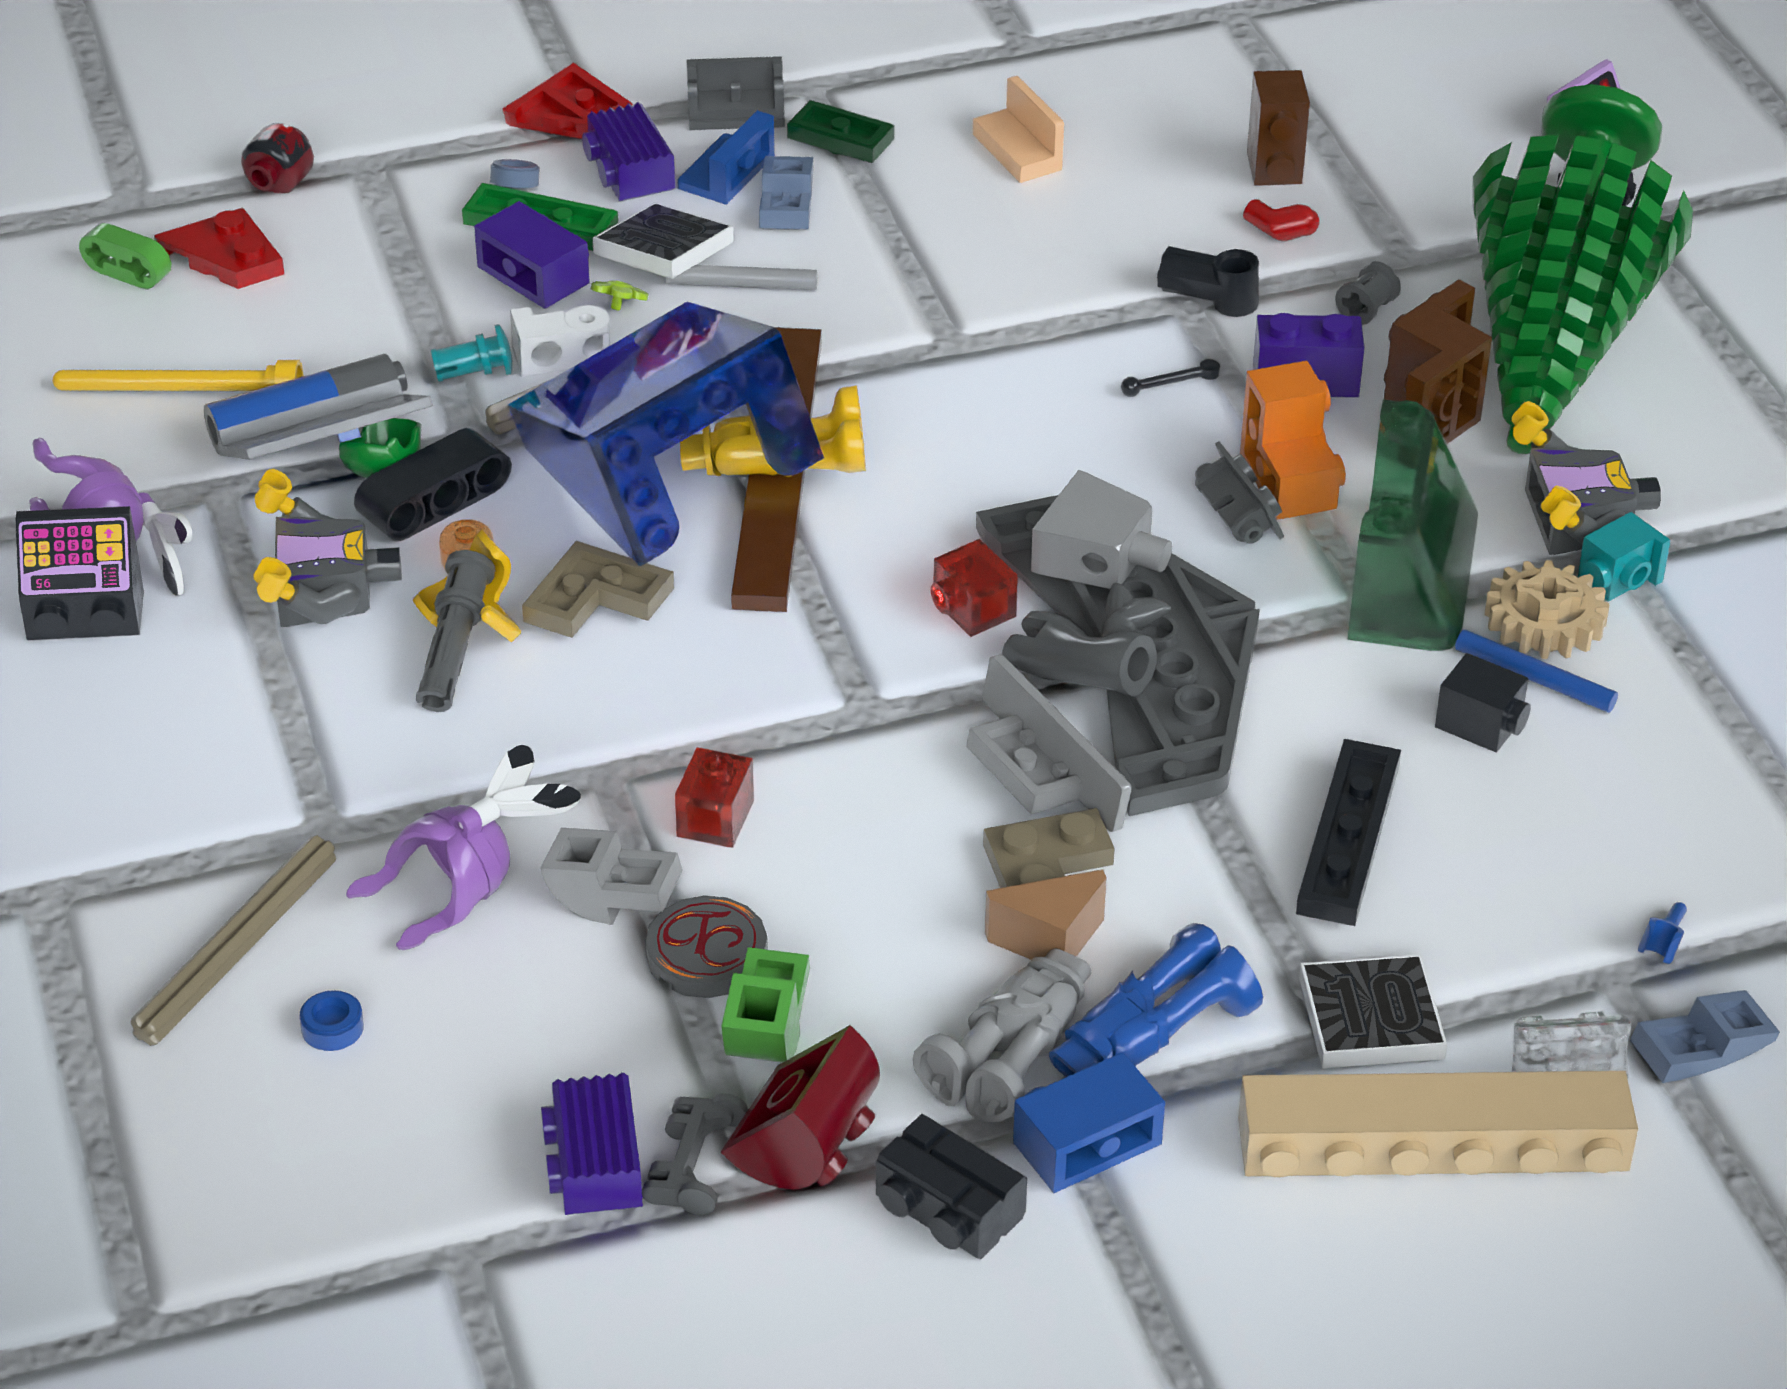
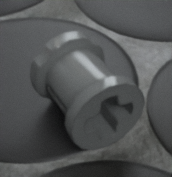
(1378, 291)

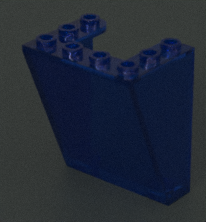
(649, 392)

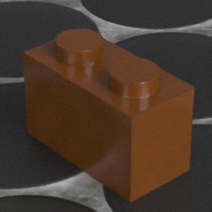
(1278, 127)

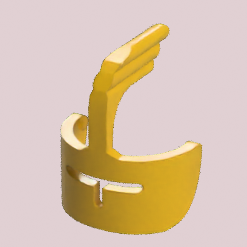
(492, 612)

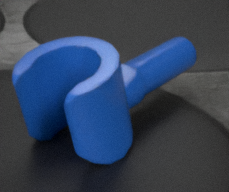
(1664, 934)

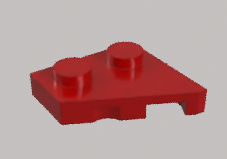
(563, 103)

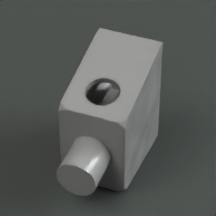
(1096, 534)

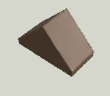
(1046, 914)

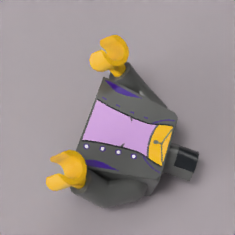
(1575, 487)
(318, 561)

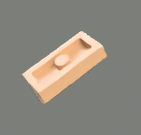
(1024, 135)

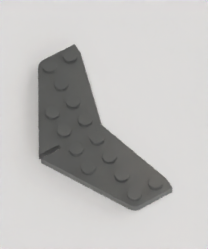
(1184, 726)

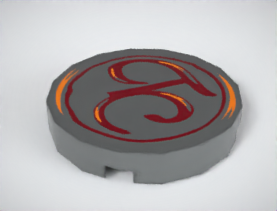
(702, 944)

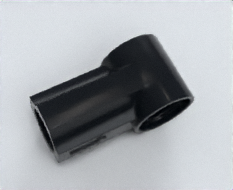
(1225, 279)

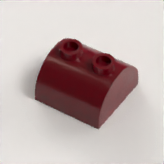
(806, 1113)

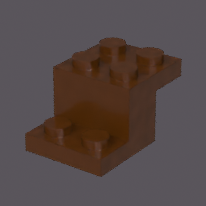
(1440, 359)

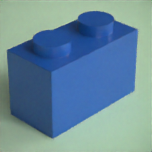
(1088, 1122)

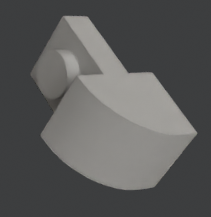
(599, 877)

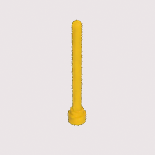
(177, 379)

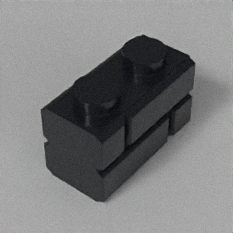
(950, 1187)

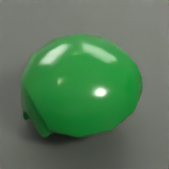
(381, 445)

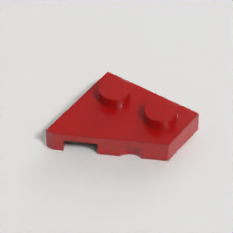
(226, 248)

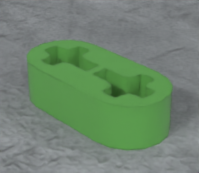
(125, 255)

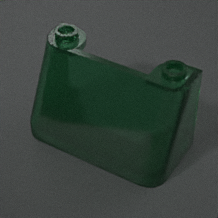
(1413, 538)

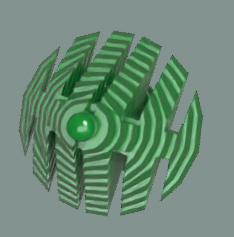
(1569, 258)

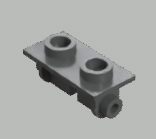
(1251, 508)

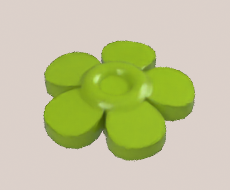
(619, 291)

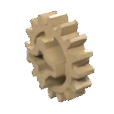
(1546, 609)

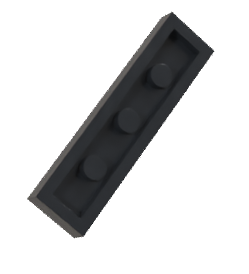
(1348, 832)

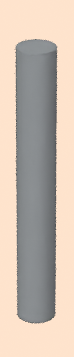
(747, 277)

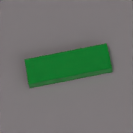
(576, 217)

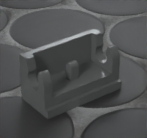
(730, 90)

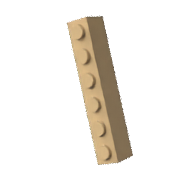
(1436, 1123)

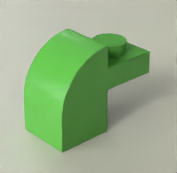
(765, 1005)

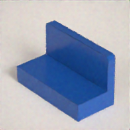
(731, 160)

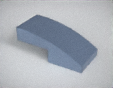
(786, 192)
(1711, 1036)

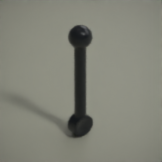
(1208, 369)

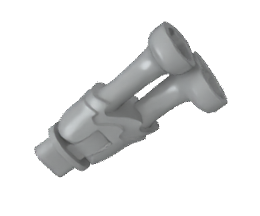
(1019, 1018)

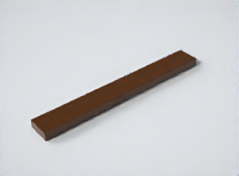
(774, 503)

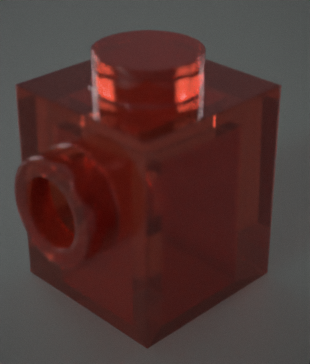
(974, 587)
(714, 797)

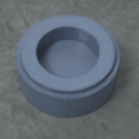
(514, 173)

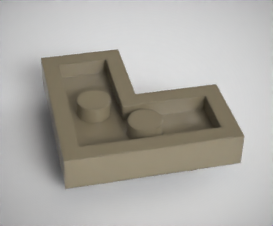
(594, 578)
(1048, 847)

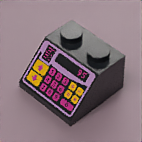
(78, 573)

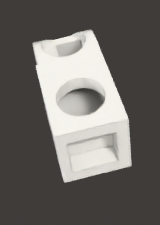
(557, 338)

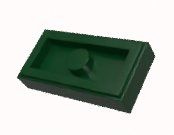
(840, 131)

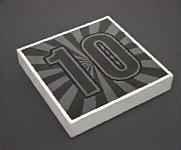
(663, 240)
(1372, 1011)

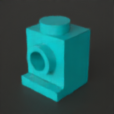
(1624, 555)

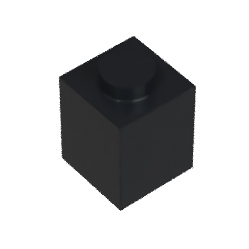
(1482, 703)

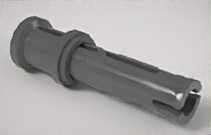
(457, 613)

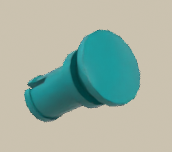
(473, 356)

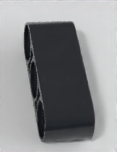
(432, 484)

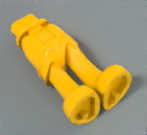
(737, 450)

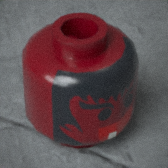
(277, 158)

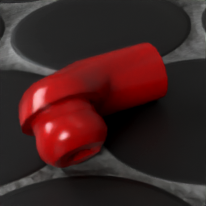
(1284, 222)

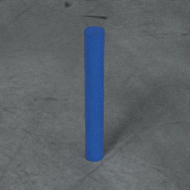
(1537, 671)

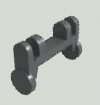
(691, 1121)

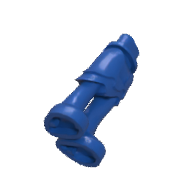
(1128, 1015)

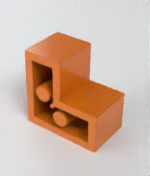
(1287, 438)

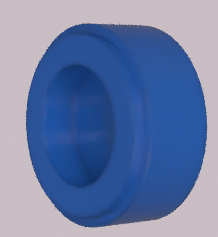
(331, 1020)

